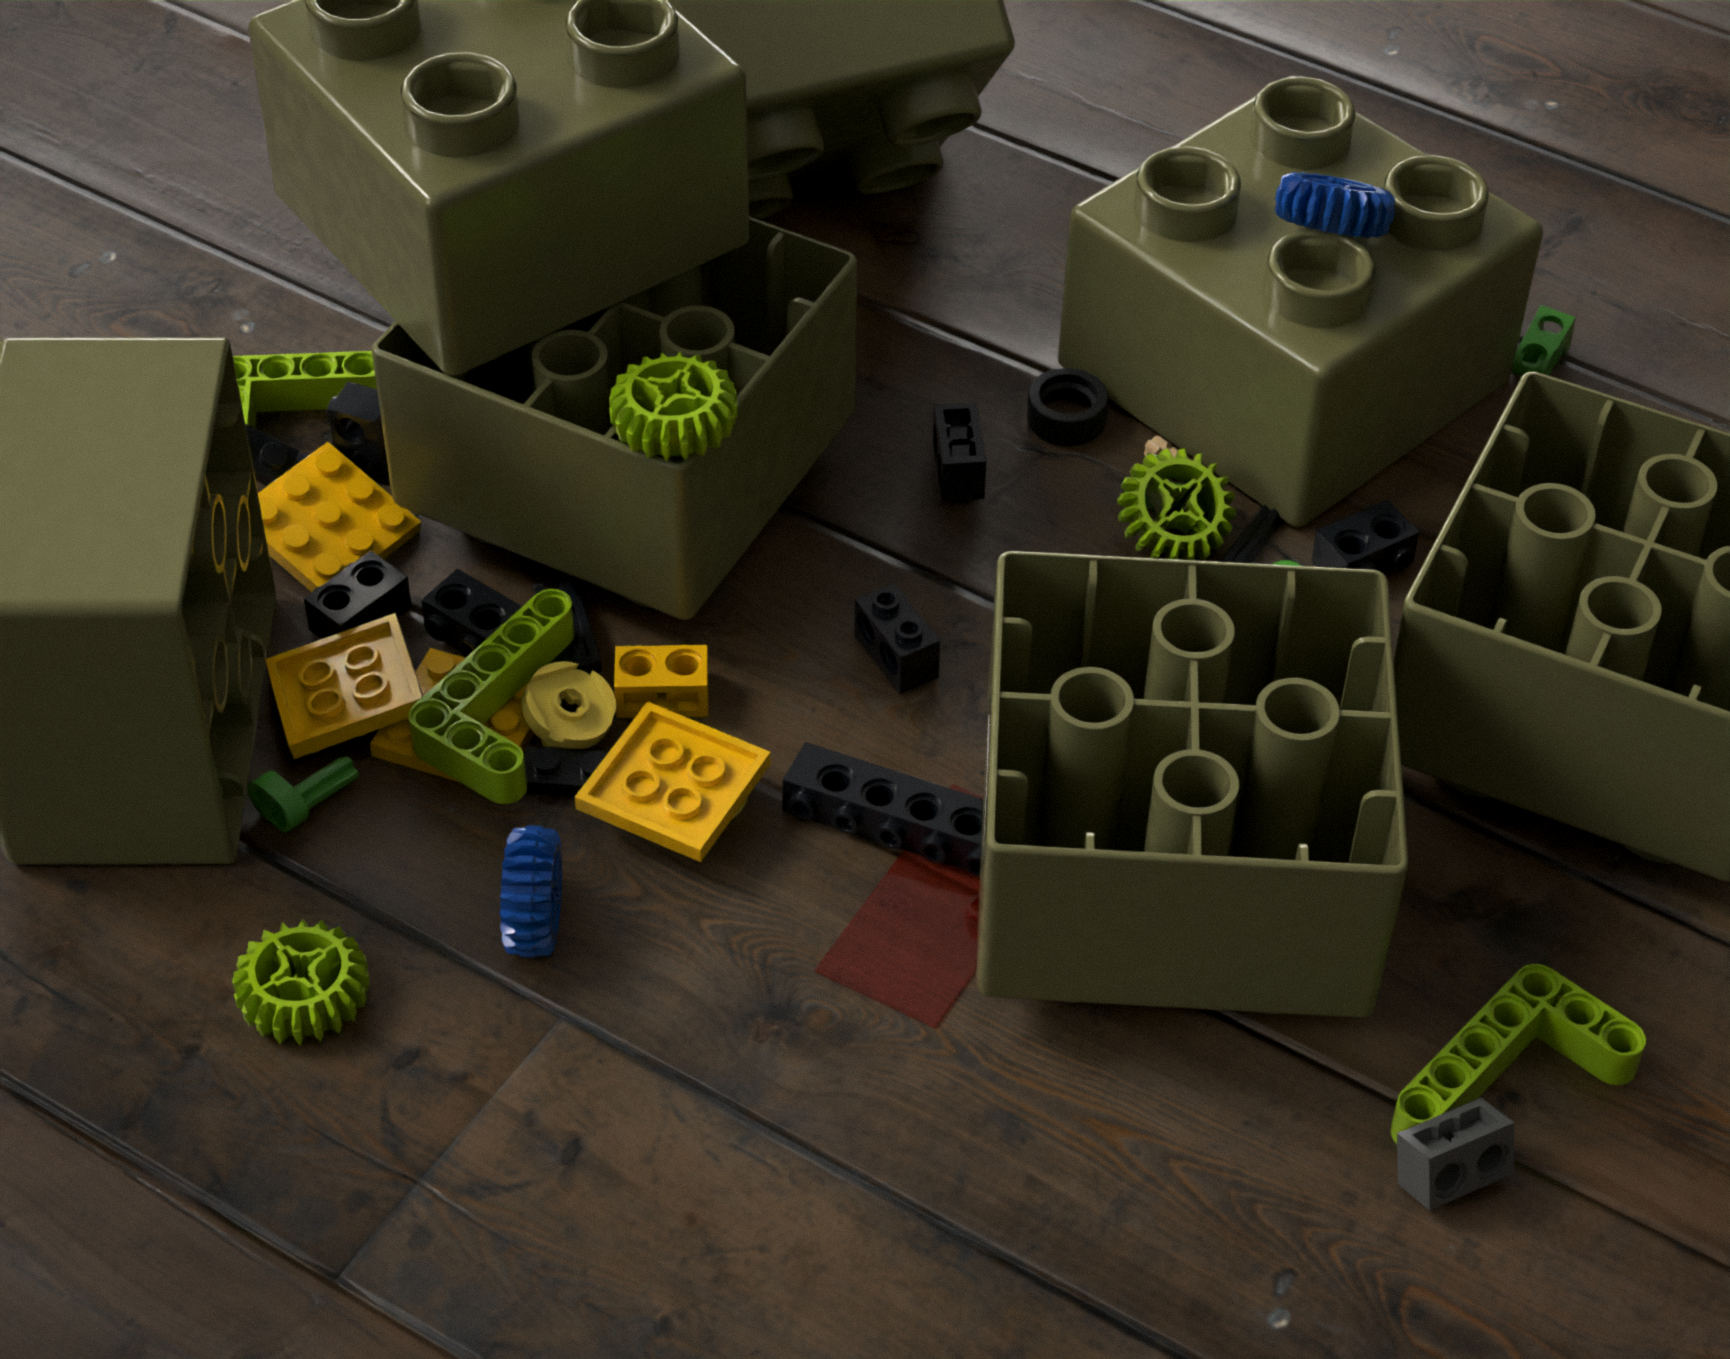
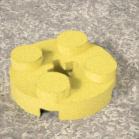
(563, 728)

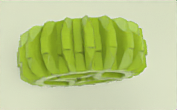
(673, 406)
(1163, 493)
(300, 989)

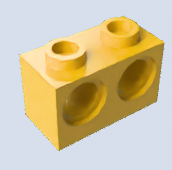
(662, 675)

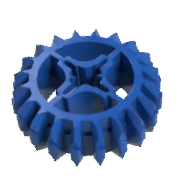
(1334, 204)
(531, 891)

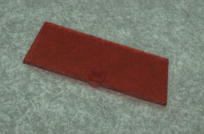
(911, 938)

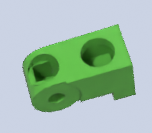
(1542, 348)

